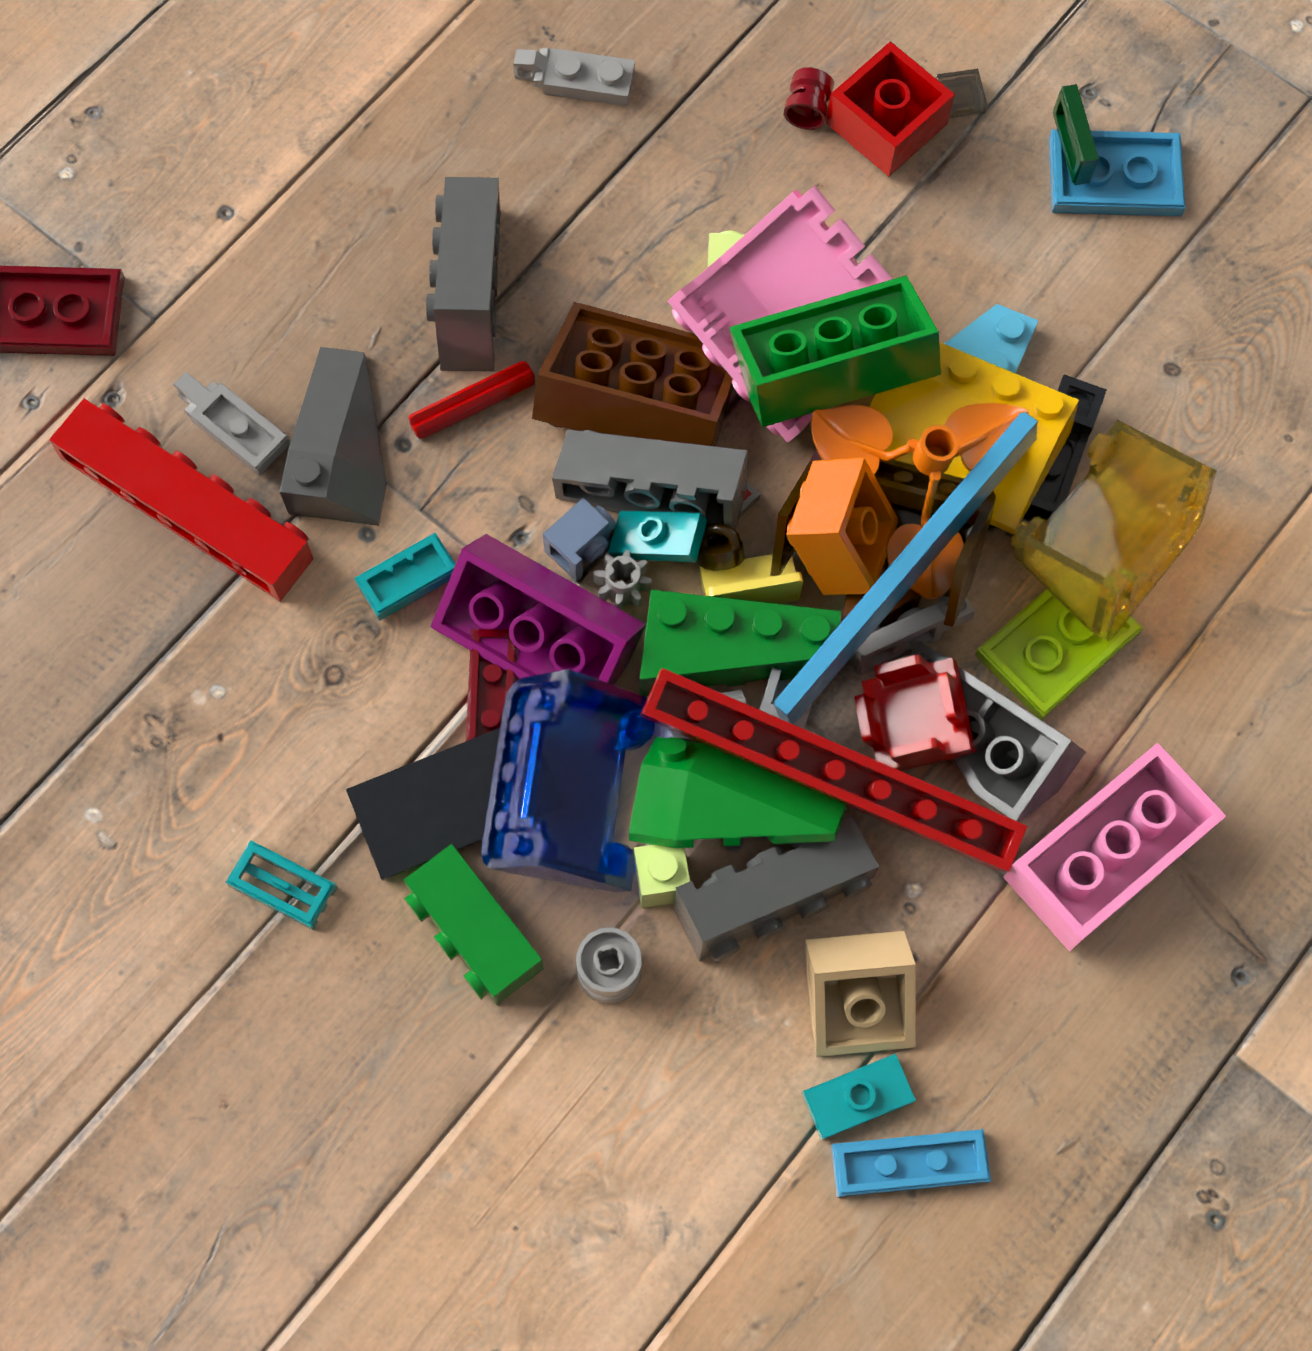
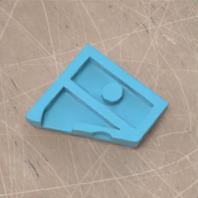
(997, 337)

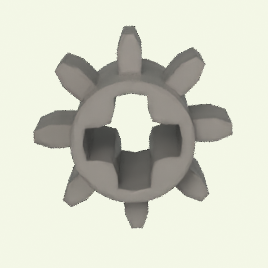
(625, 569)

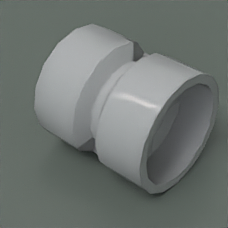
(609, 965)

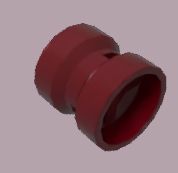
(809, 91)

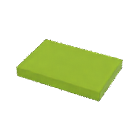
(1049, 653)

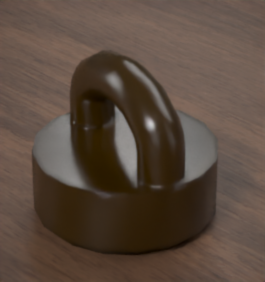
(720, 552)

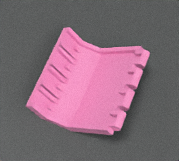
(774, 268)

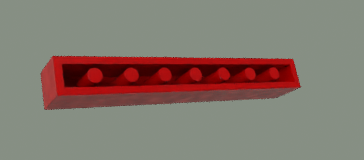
(833, 770)

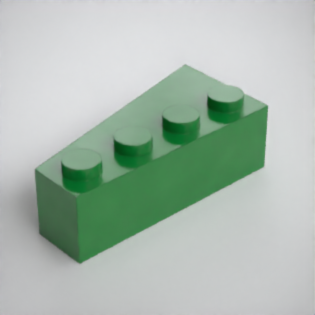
(729, 638)

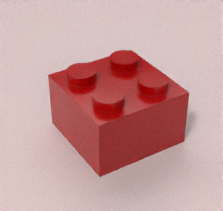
(889, 108)

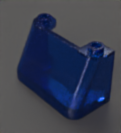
(562, 780)

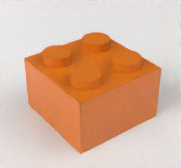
(842, 526)

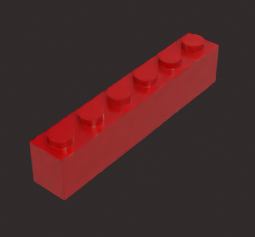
(182, 498)

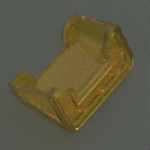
(1117, 528)

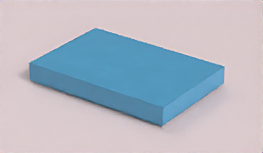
(1132, 177)

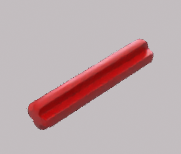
(471, 399)

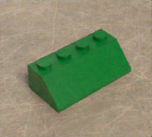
(836, 350)

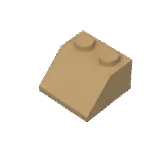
(861, 993)

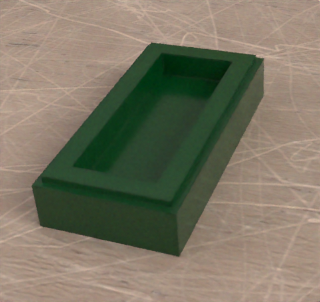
(1075, 135)

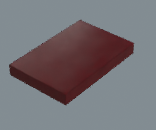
(60, 310)

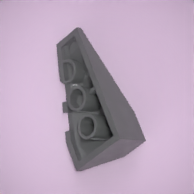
(335, 450)
(1016, 755)

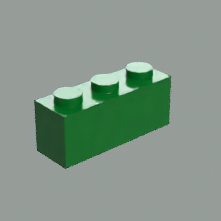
(472, 926)

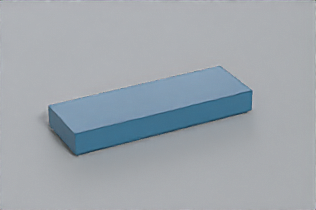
(910, 1163)

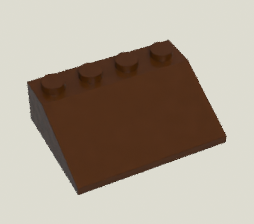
(631, 380)

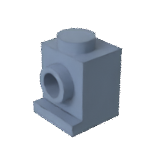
(578, 537)

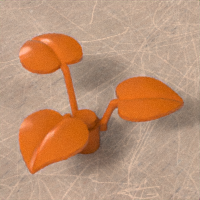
(866, 434)

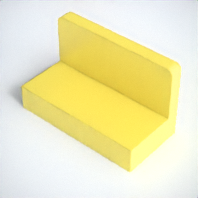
(753, 582)

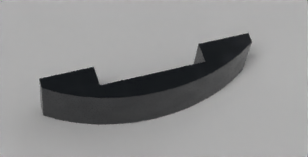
(1062, 473)

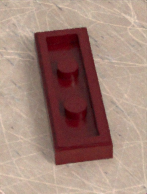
(487, 686)

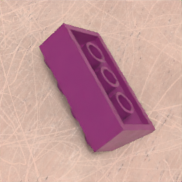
(546, 616)

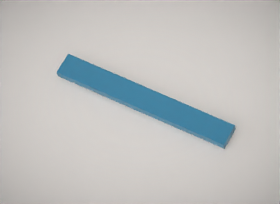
(906, 569)

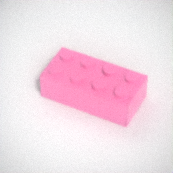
(1113, 846)

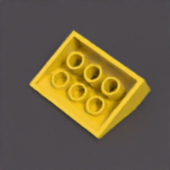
(974, 381)

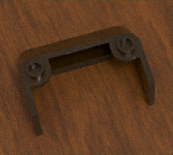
(906, 493)

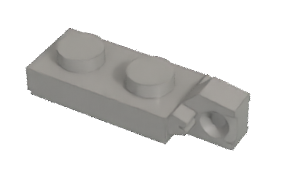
(577, 74)
(232, 423)
(901, 636)

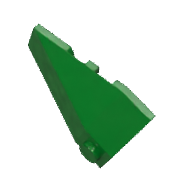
(704, 793)

